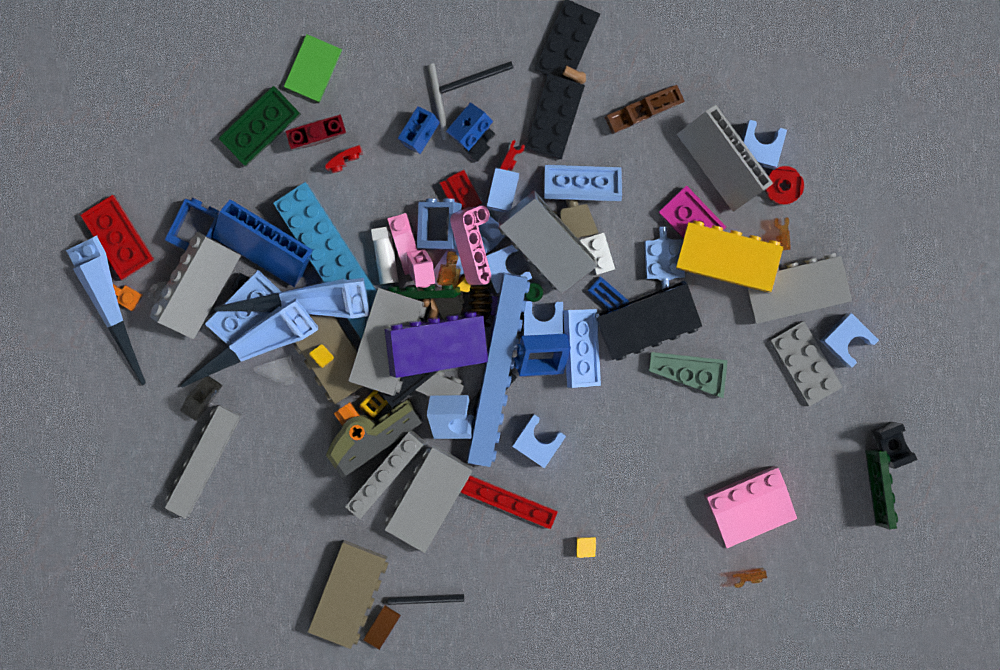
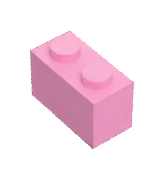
(421, 268)

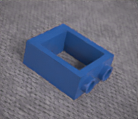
(187, 204)
(542, 343)

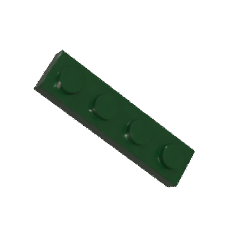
(413, 292)

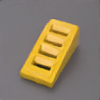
(363, 406)

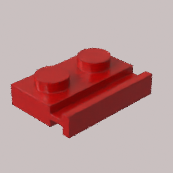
(461, 189)

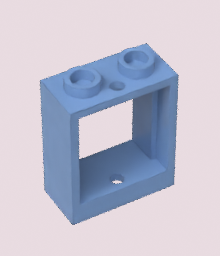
(423, 224)

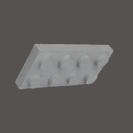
(806, 363)

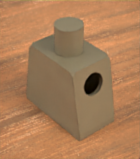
(578, 219)

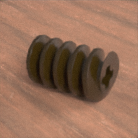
(480, 302)

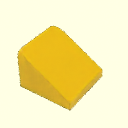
(462, 283)
(321, 356)
(585, 547)

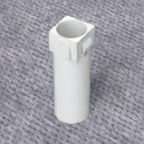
(385, 255)

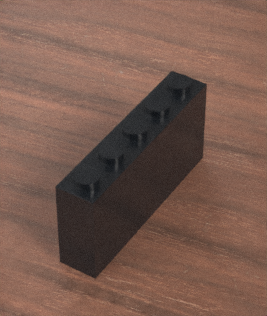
(648, 320)

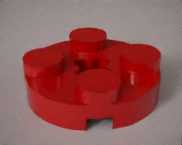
(792, 178)

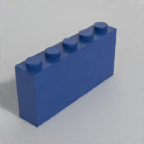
(262, 243)

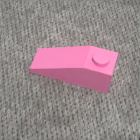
(403, 238)

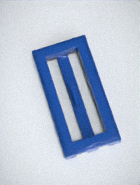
(595, 285)

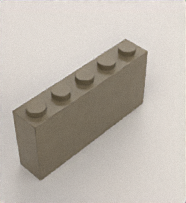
(337, 373)
(348, 594)

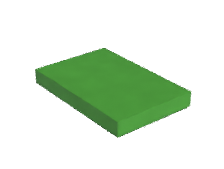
(313, 68)

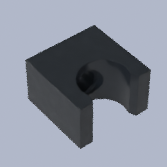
(900, 454)

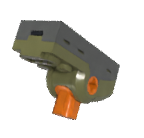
(352, 450)

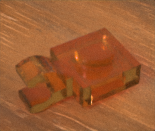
(783, 234)
(450, 272)
(753, 575)

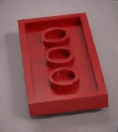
(118, 237)

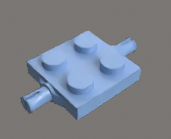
(662, 258)

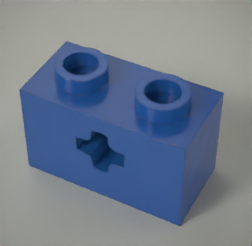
(469, 126)
(418, 130)

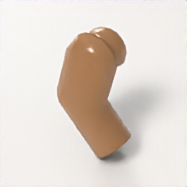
(576, 76)
(432, 307)

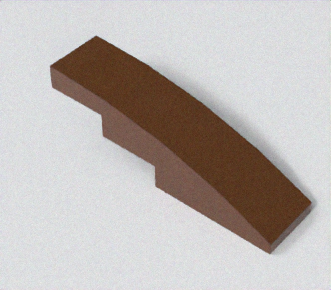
(644, 109)

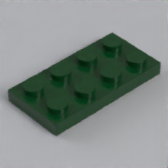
(259, 126)
(881, 491)

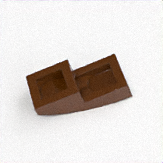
(382, 627)

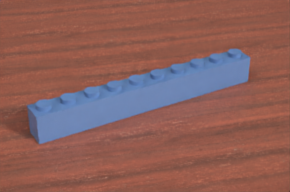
(497, 369)

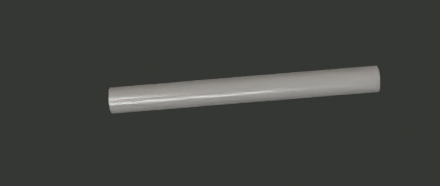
(438, 101)

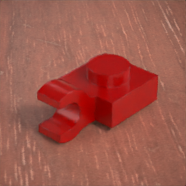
(509, 162)

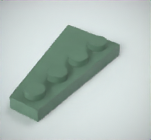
(696, 372)

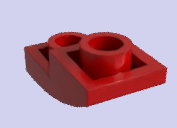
(338, 162)

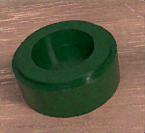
(535, 292)

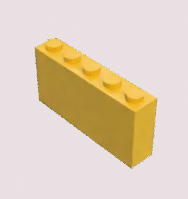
(730, 256)

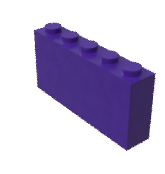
(436, 344)

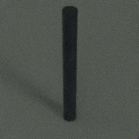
(476, 77)
(425, 599)

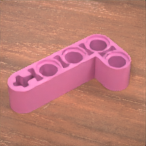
(470, 244)

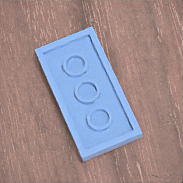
(583, 183)
(233, 324)
(583, 359)

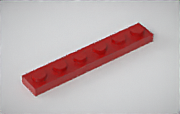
(509, 502)

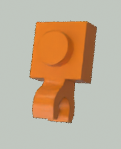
(127, 297)

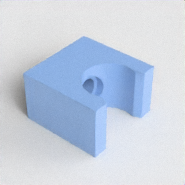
(765, 154)
(502, 190)
(497, 266)
(535, 327)
(842, 333)
(449, 417)
(537, 451)

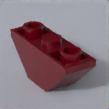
(316, 132)

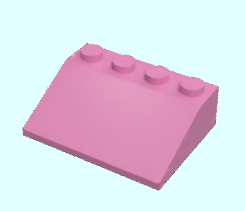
(751, 506)

